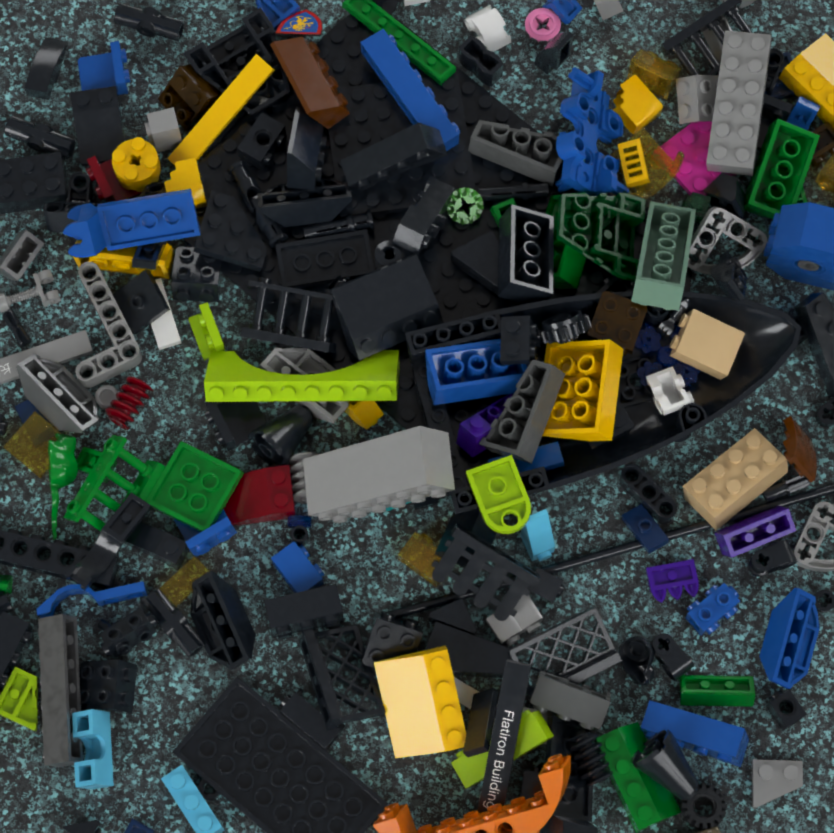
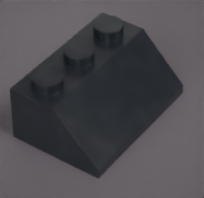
(305, 151)

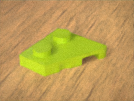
(20, 699)

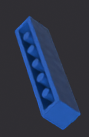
(407, 86)

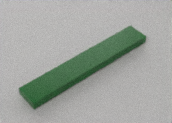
(415, 48)

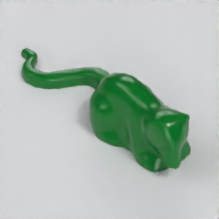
(62, 470)

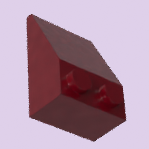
(262, 497)

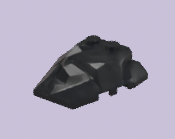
(229, 55)

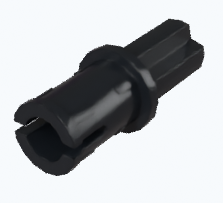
(785, 487)

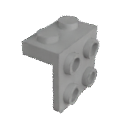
(696, 98)

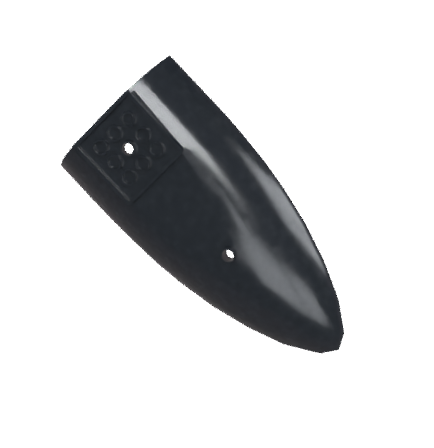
(765, 347)

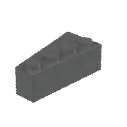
(525, 413)

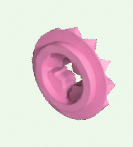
(542, 15)

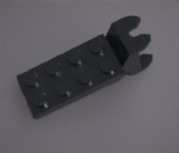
(575, 807)

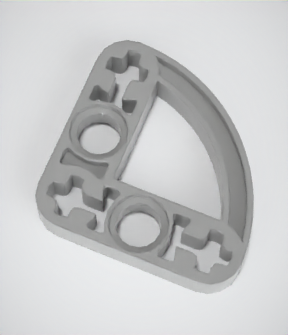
(724, 227)
(822, 526)

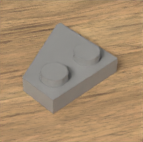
(774, 779)

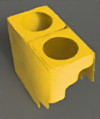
(636, 104)
(187, 177)

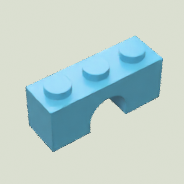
(95, 732)
(191, 802)

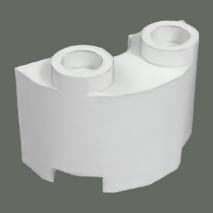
(489, 28)
(668, 391)

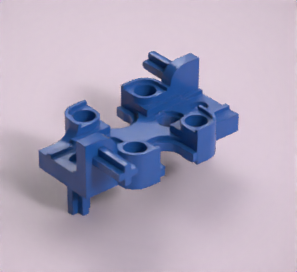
(598, 171)

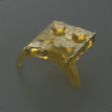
(659, 164)

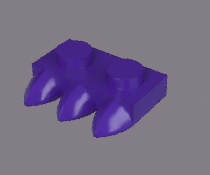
(672, 578)

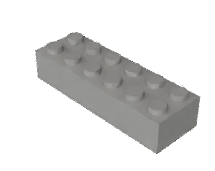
(739, 103)

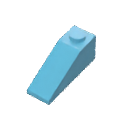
(538, 536)

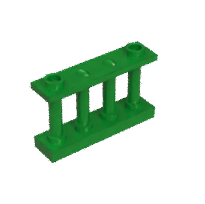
(142, 486)

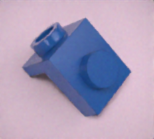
(803, 113)

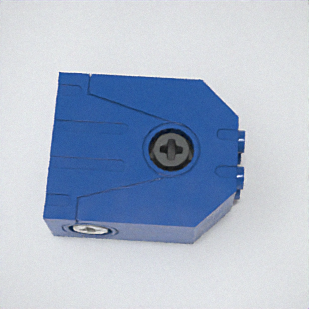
(802, 244)

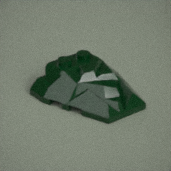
(602, 229)

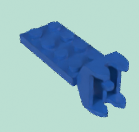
(132, 222)

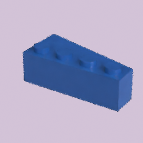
(697, 732)

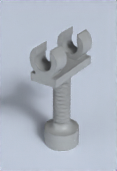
(50, 298)

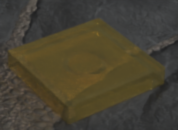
(31, 444)

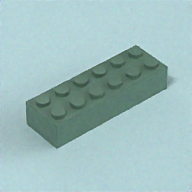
(664, 256)

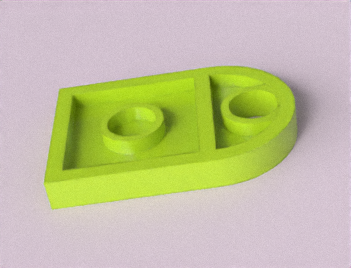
(499, 493)

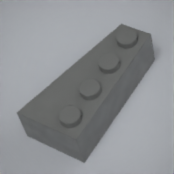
(518, 150)

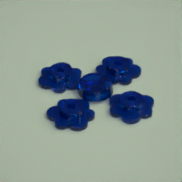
(662, 357)

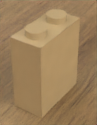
(706, 344)

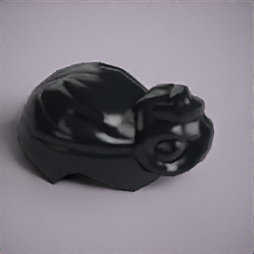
(637, 659)

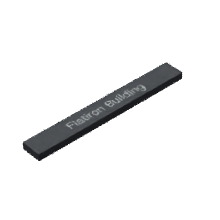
(504, 734)

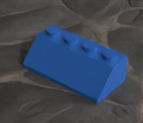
(470, 372)

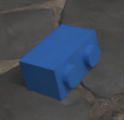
(296, 568)

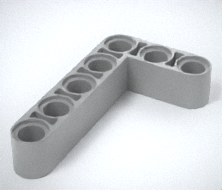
(112, 325)

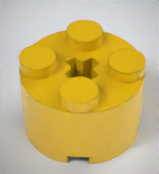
(134, 153)

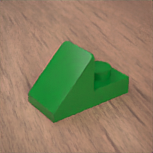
(87, 460)

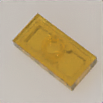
(180, 584)

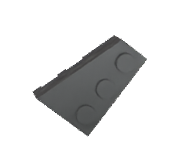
(570, 700)

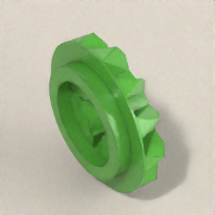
(470, 196)

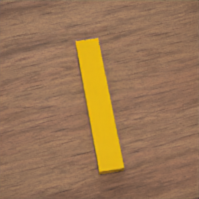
(223, 110)

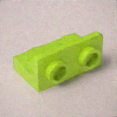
(206, 331)

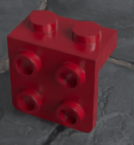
(108, 185)

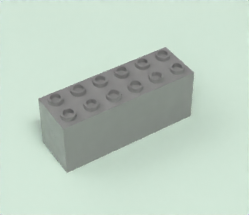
(379, 474)

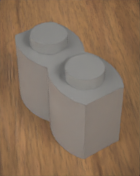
(526, 619)

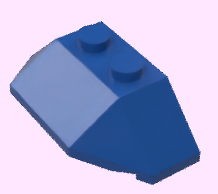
(790, 638)

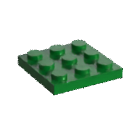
(194, 487)

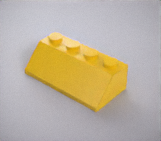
(121, 261)

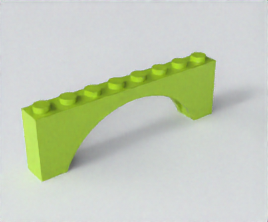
(234, 380)

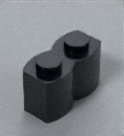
(483, 62)

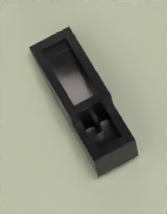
(555, 52)
(45, 68)

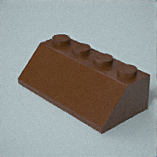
(311, 80)

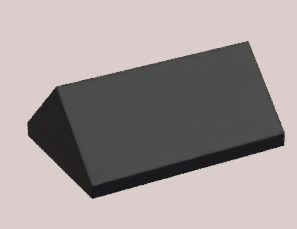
(473, 522)

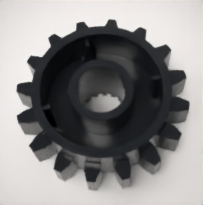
(564, 327)

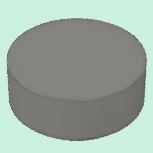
(105, 395)

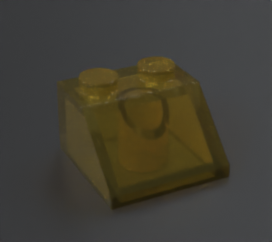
(654, 72)

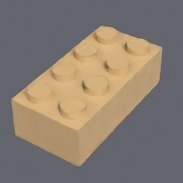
(735, 479)

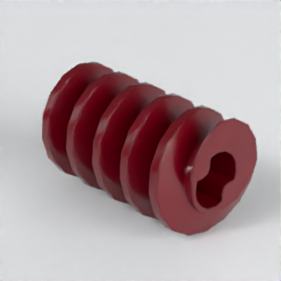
(128, 401)

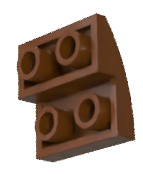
(799, 449)

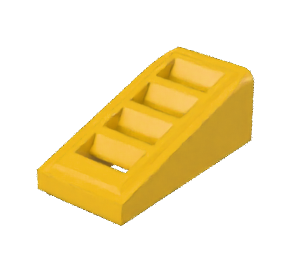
(639, 179)

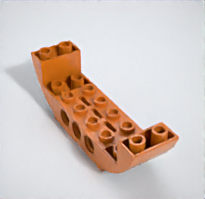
(518, 817)

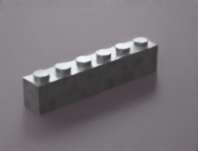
(59, 689)

